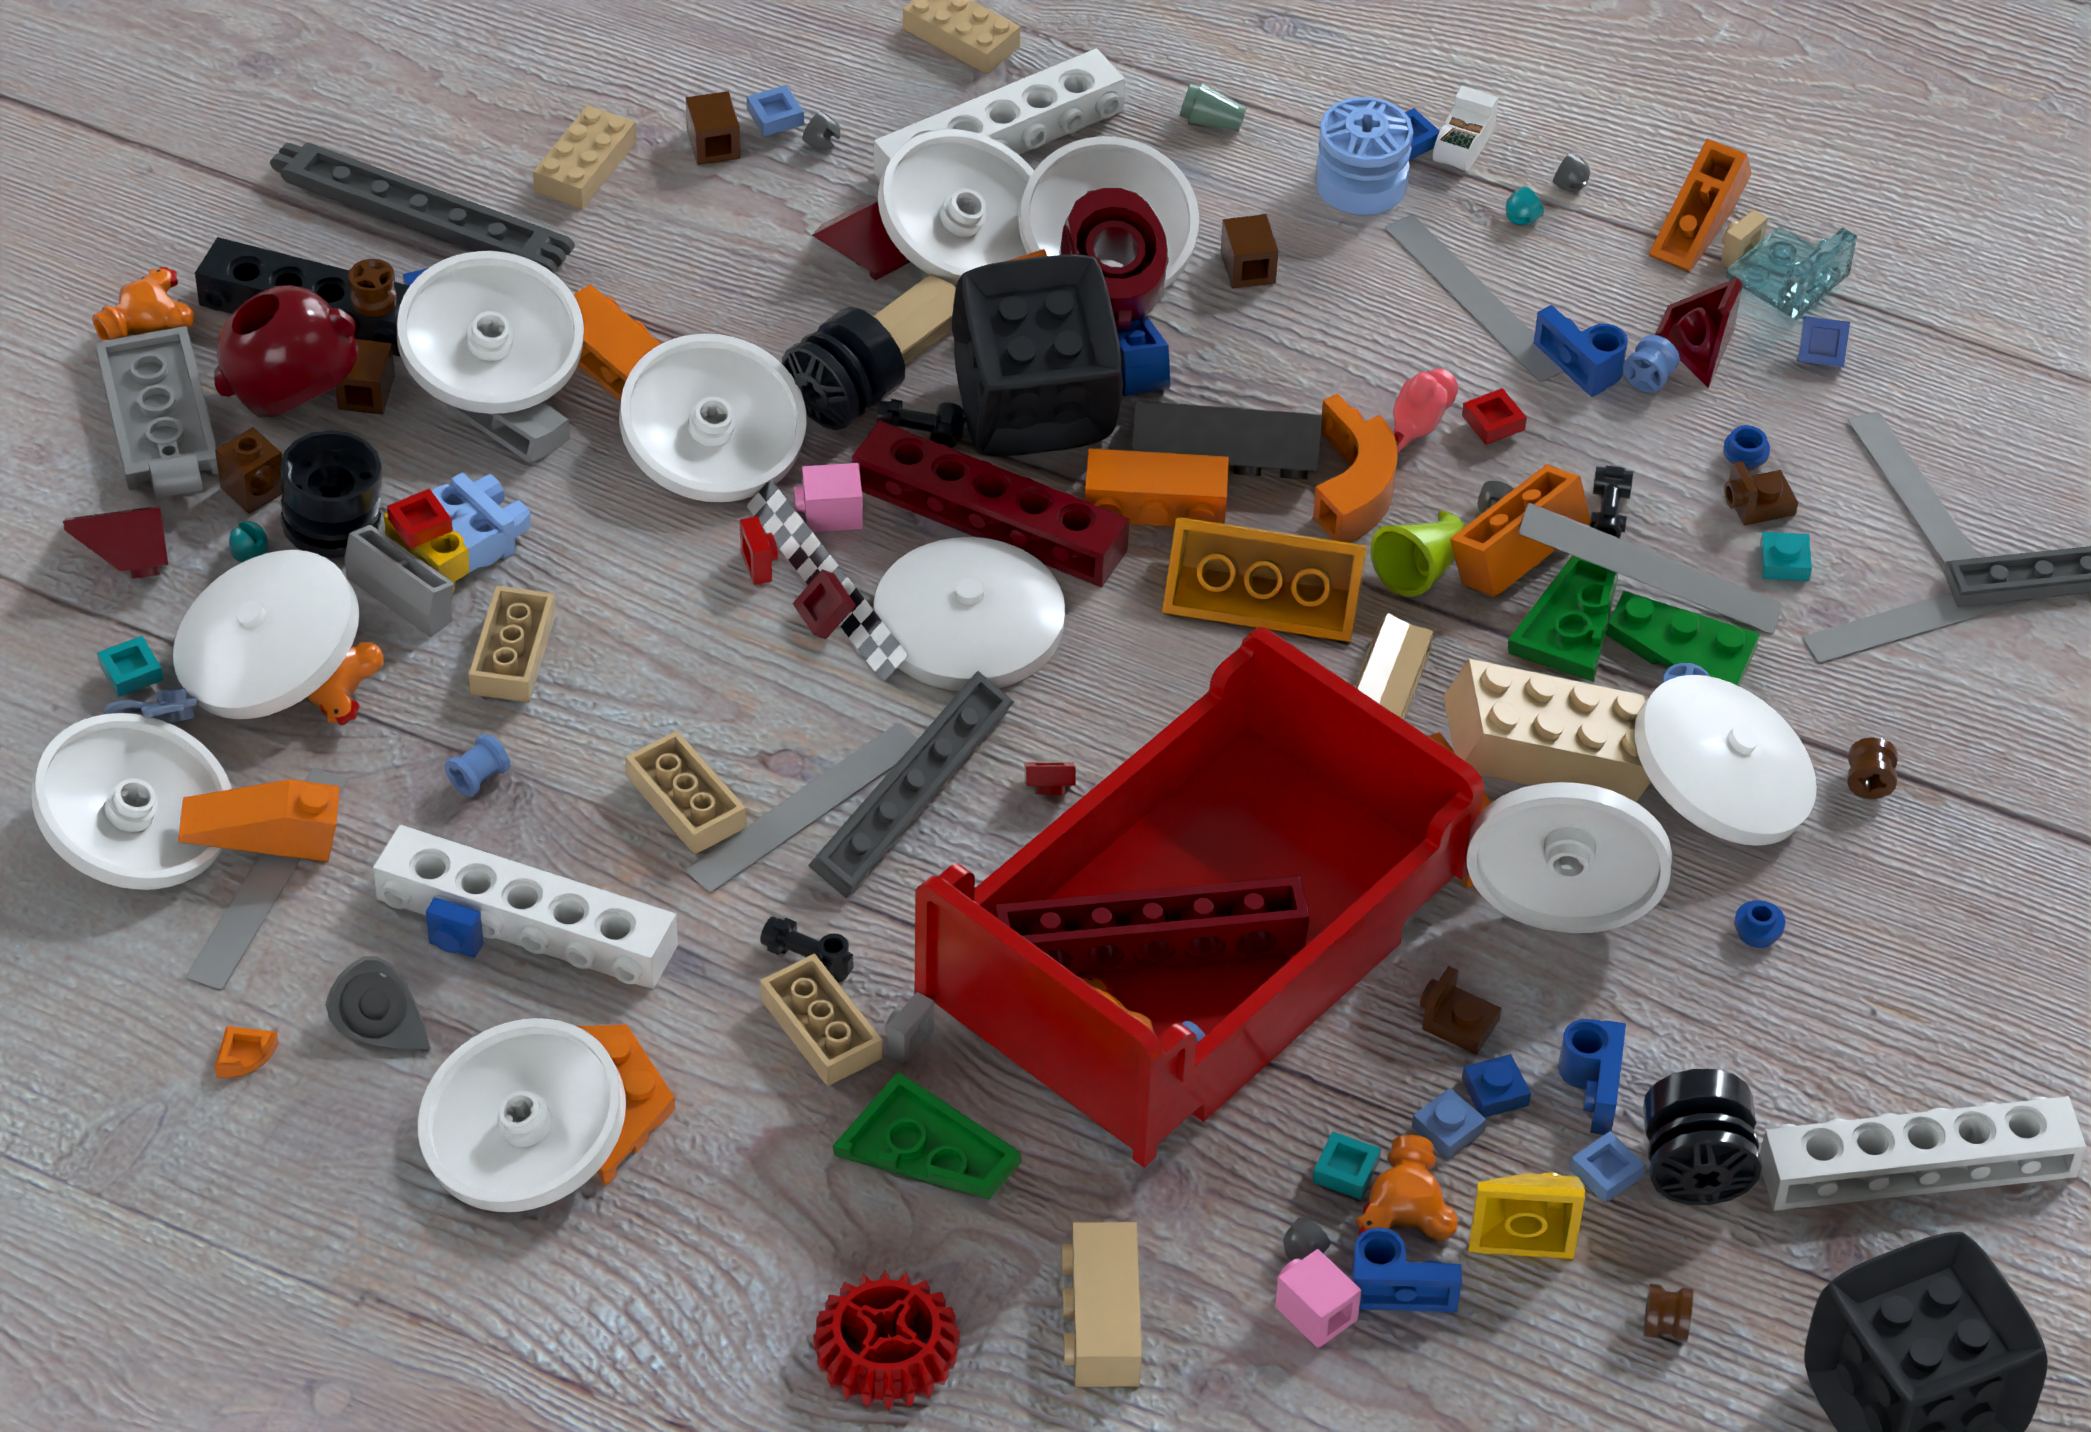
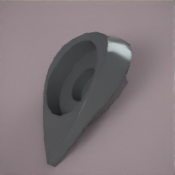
(375, 1006)

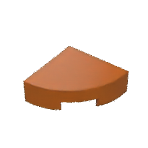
(244, 1051)

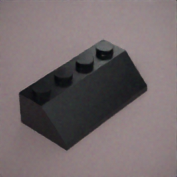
(1244, 435)

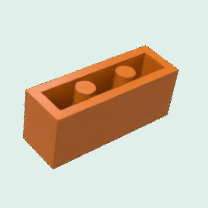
(610, 340)
(1157, 486)
(1492, 550)

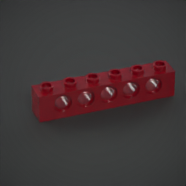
(991, 503)
(1166, 925)

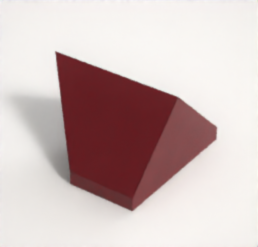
(863, 239)
(1703, 327)

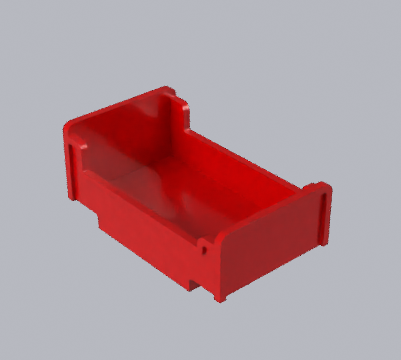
(1250, 783)

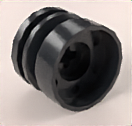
(845, 367)
(329, 491)
(1701, 1137)

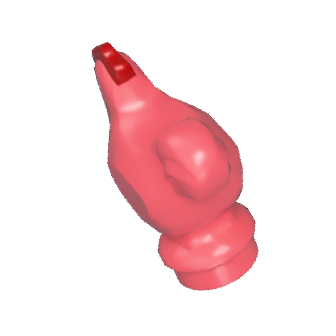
(1422, 405)

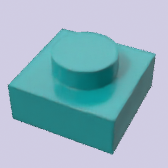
(1785, 556)
(130, 666)
(1346, 1165)

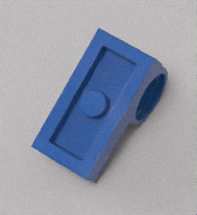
(1589, 356)
(1143, 358)
(1593, 1062)
(1398, 1282)

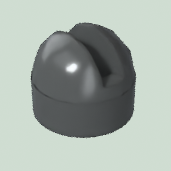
(820, 131)
(1572, 173)
(1491, 493)
(1304, 1238)

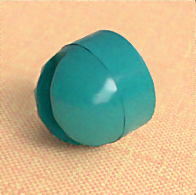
(1524, 207)
(242, 543)

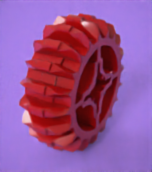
(891, 1357)

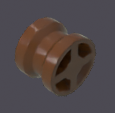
(372, 287)
(1872, 768)
(1668, 1312)

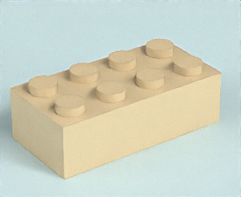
(1545, 729)

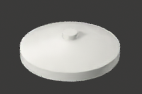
(1109, 164)
(954, 201)
(490, 332)
(712, 417)
(971, 610)
(266, 634)
(1725, 760)
(115, 796)
(1569, 857)
(521, 1115)

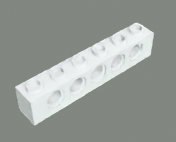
(1028, 110)
(529, 906)
(1921, 1153)

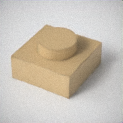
(1742, 236)

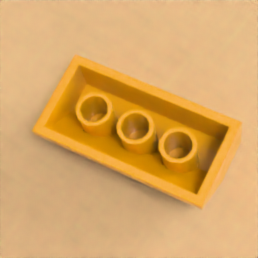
(1264, 579)

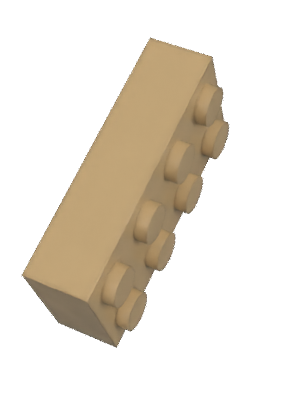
(963, 31)
(584, 157)
(512, 644)
(685, 792)
(821, 1019)

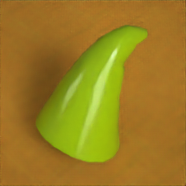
(1414, 555)

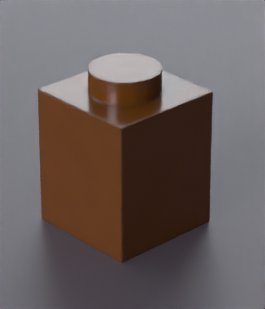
(713, 128)
(1249, 251)
(370, 381)

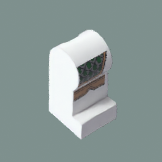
(1466, 129)

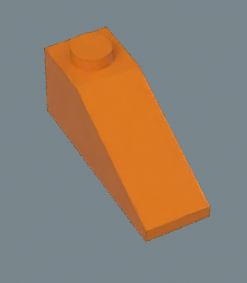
(1702, 205)
(265, 818)

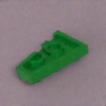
(1568, 620)
(1680, 636)
(927, 1140)

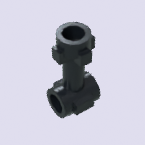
(945, 425)
(1613, 485)
(831, 950)

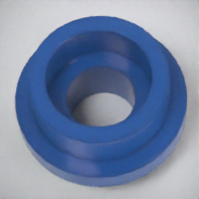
(1747, 445)
(1759, 923)

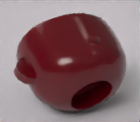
(1122, 229)
(284, 350)

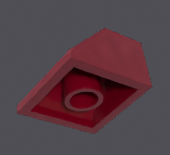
(124, 539)

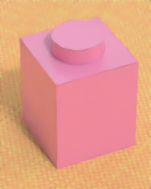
(830, 497)
(1317, 1297)

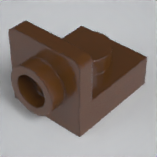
(1759, 496)
(1457, 1014)

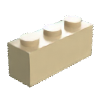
(1103, 1304)

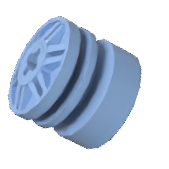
(1364, 155)

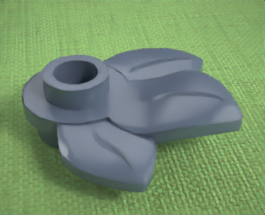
(170, 706)

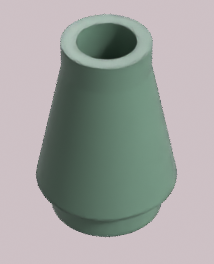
(1211, 108)

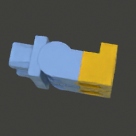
(480, 527)

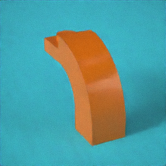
(1362, 494)

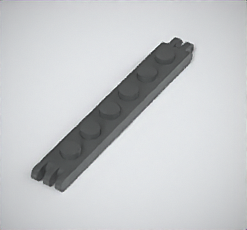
(418, 205)

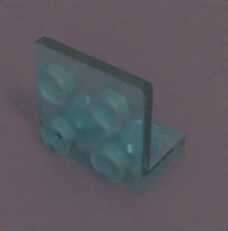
(1793, 272)

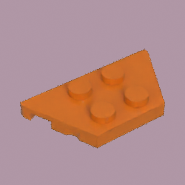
(646, 1093)

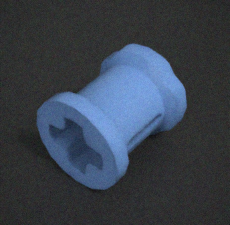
(477, 765)

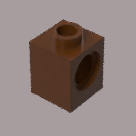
(250, 470)

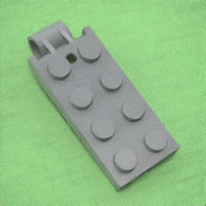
(158, 410)

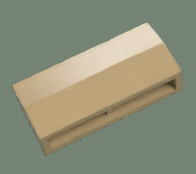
(919, 316)
(1395, 664)

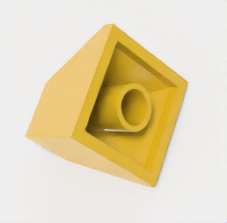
(1527, 1215)

